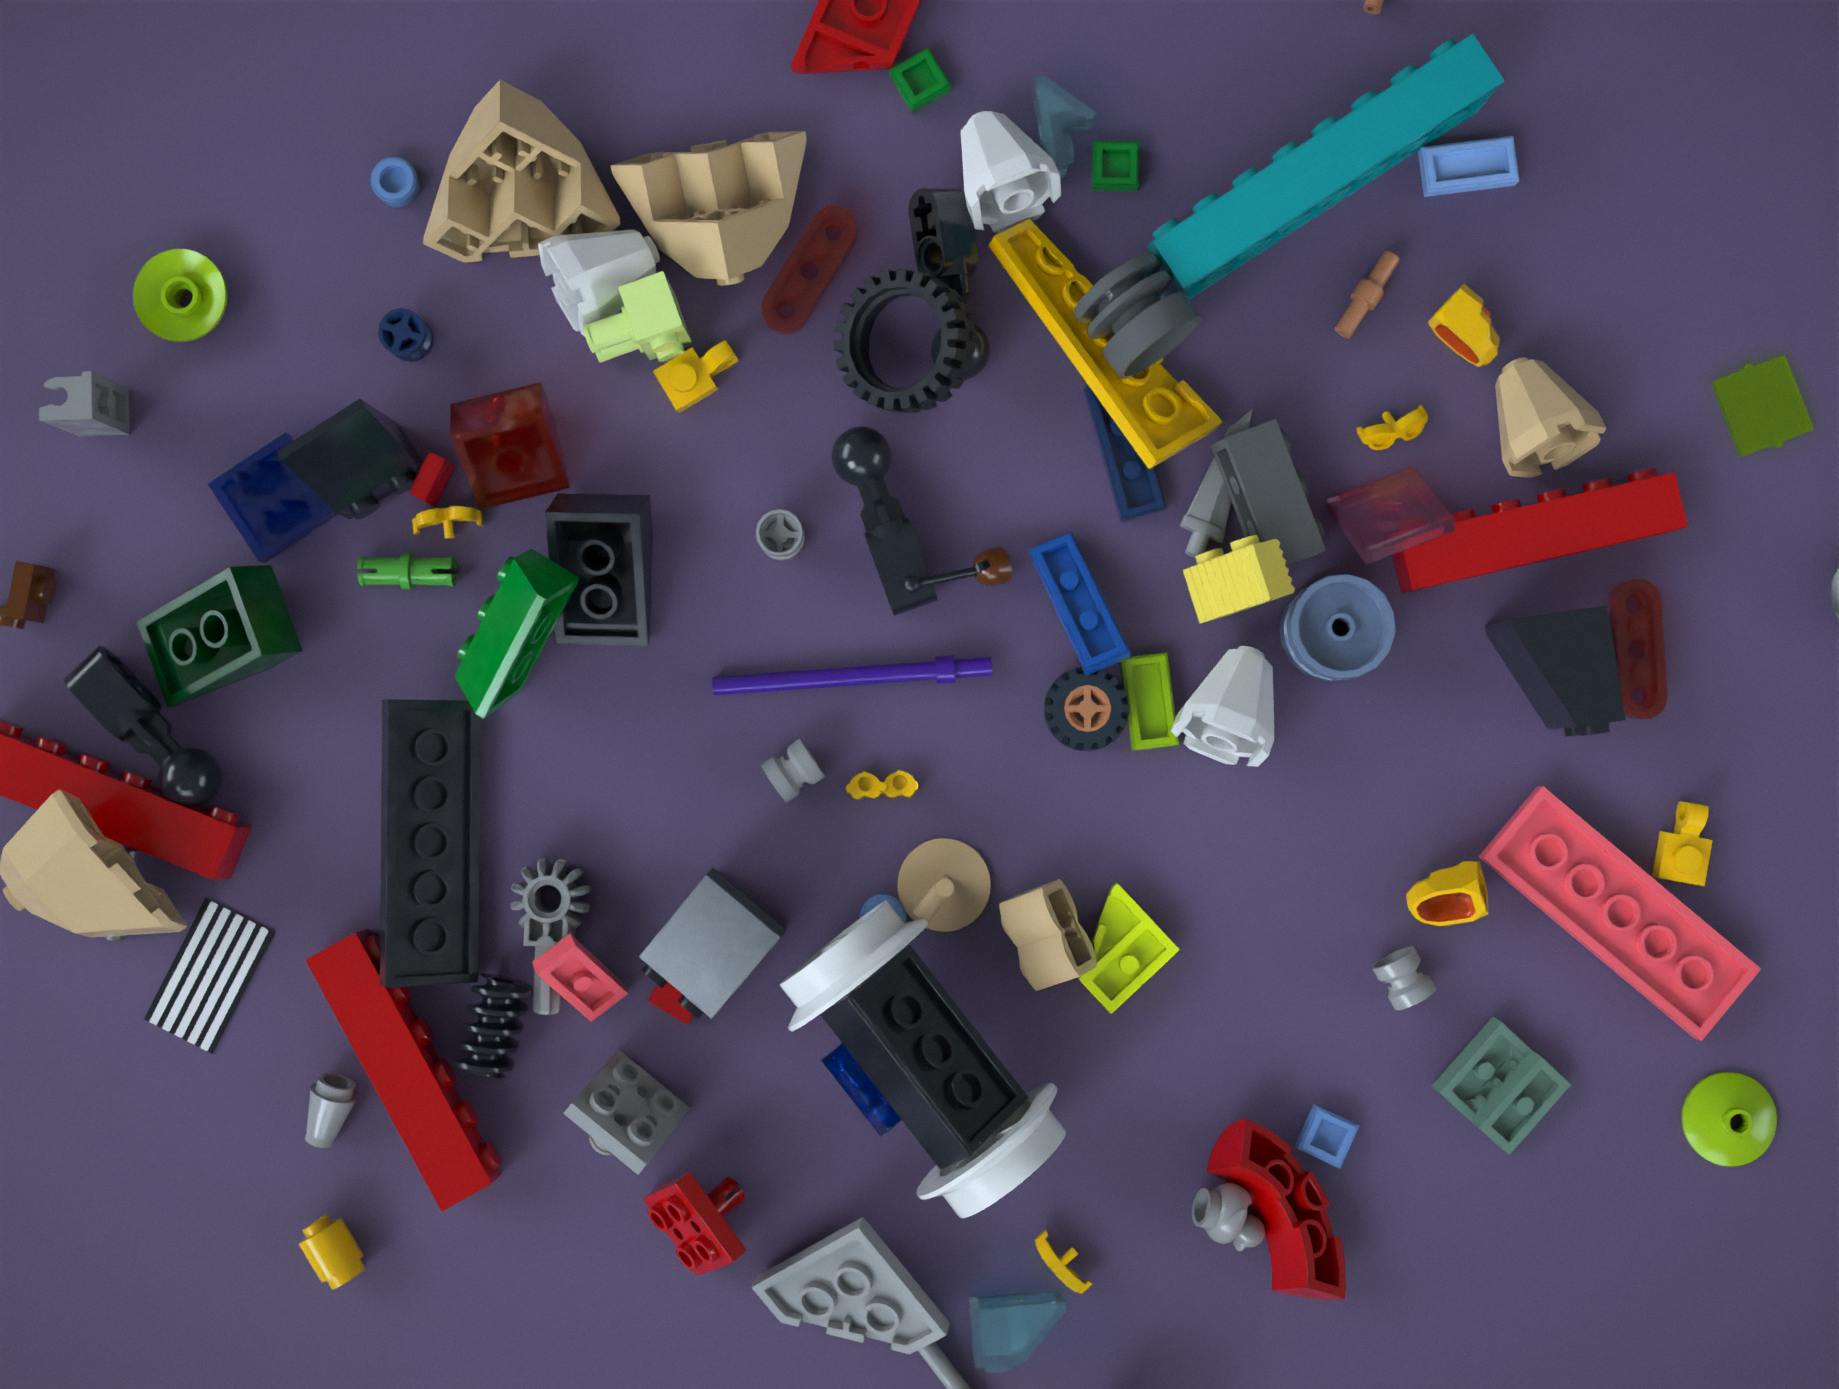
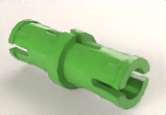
(407, 571)

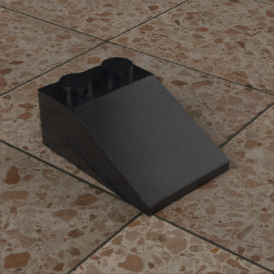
(354, 460)
(610, 550)

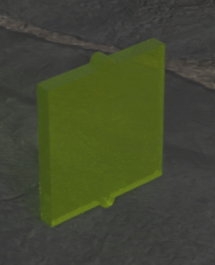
(1762, 406)

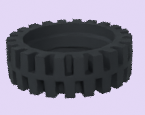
(858, 326)

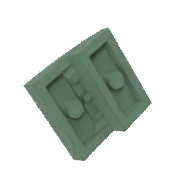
(1501, 1085)

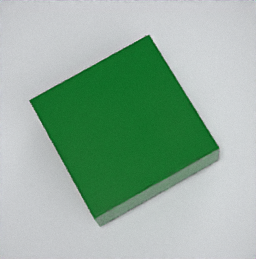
(920, 80)
(1115, 166)

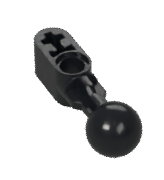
(948, 251)
(862, 459)
(133, 715)

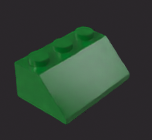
(512, 630)

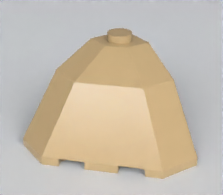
(515, 182)
(718, 204)
(79, 878)

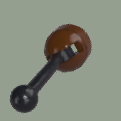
(989, 568)

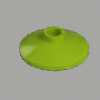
(164, 282)
(1709, 1112)

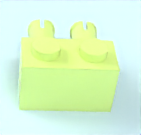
(648, 322)

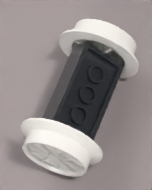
(926, 1061)

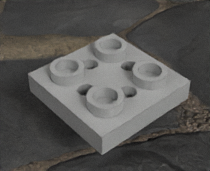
(623, 1120)

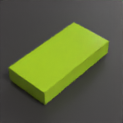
(1149, 701)

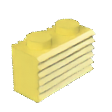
(1238, 579)

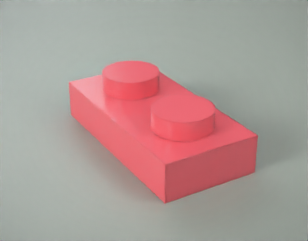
(579, 977)

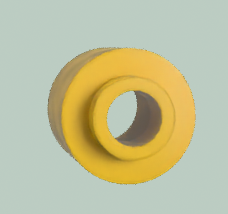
(332, 1251)

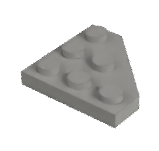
(854, 1291)

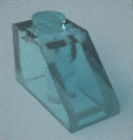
(1012, 1326)

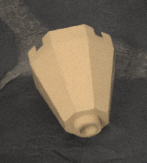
(1542, 419)

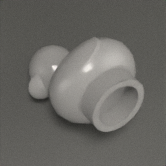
(1226, 1217)

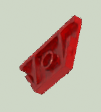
(854, 35)

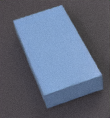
(1468, 166)

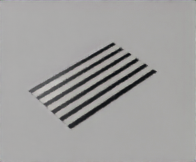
(209, 976)

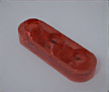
(811, 250)
(1646, 629)

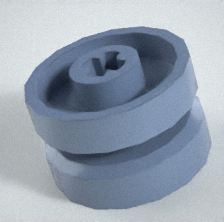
(1365, 623)

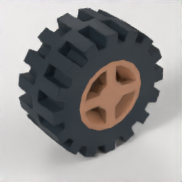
(1102, 707)

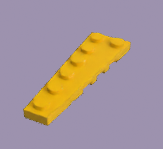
(1148, 407)

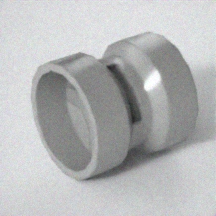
(775, 530)
(790, 772)
(1406, 982)

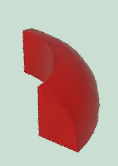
(1290, 1204)

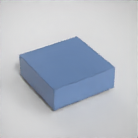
(1326, 1135)

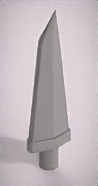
(1211, 503)

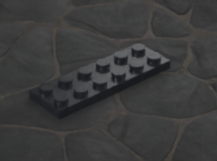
(429, 843)

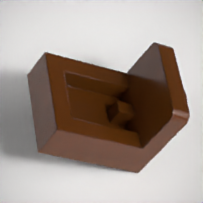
(29, 595)

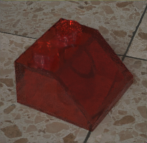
(508, 445)

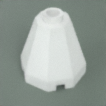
(1004, 173)
(592, 268)
(1231, 710)

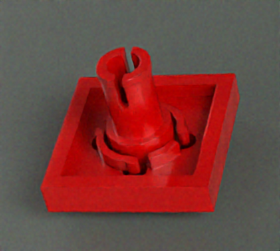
(697, 1221)

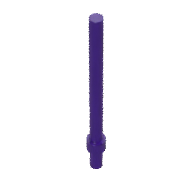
(943, 670)

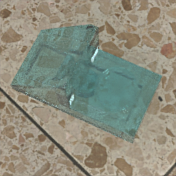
(1059, 114)

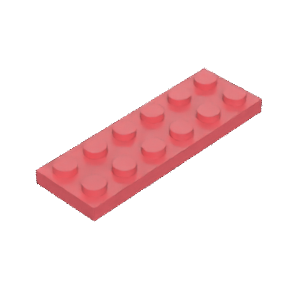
(1619, 913)

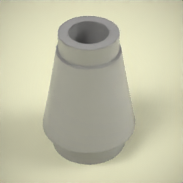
(328, 1108)

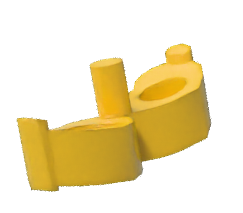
(895, 785)

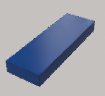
(1079, 603)

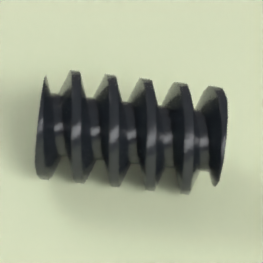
(494, 1026)

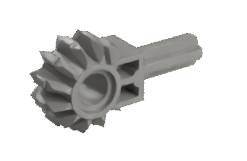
(548, 926)

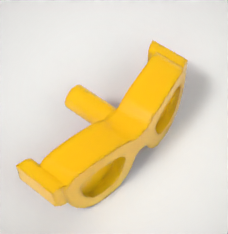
(1383, 435)
(446, 516)
(1059, 1265)

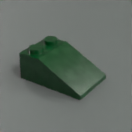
(219, 633)

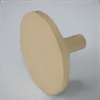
(944, 884)

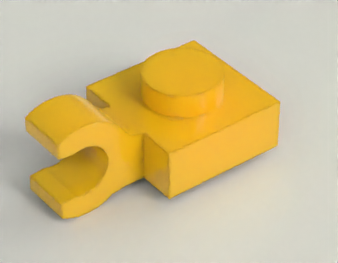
(689, 378)
(1684, 854)

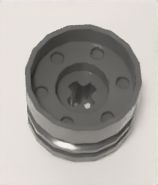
(1131, 308)

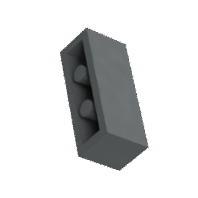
(1269, 490)

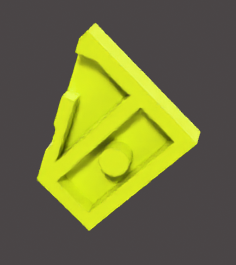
(1126, 950)

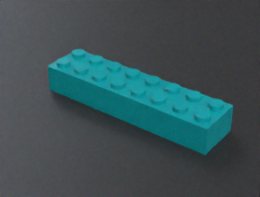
(1326, 167)

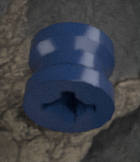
(396, 329)

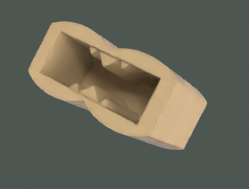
(1047, 935)

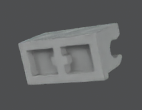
(92, 407)

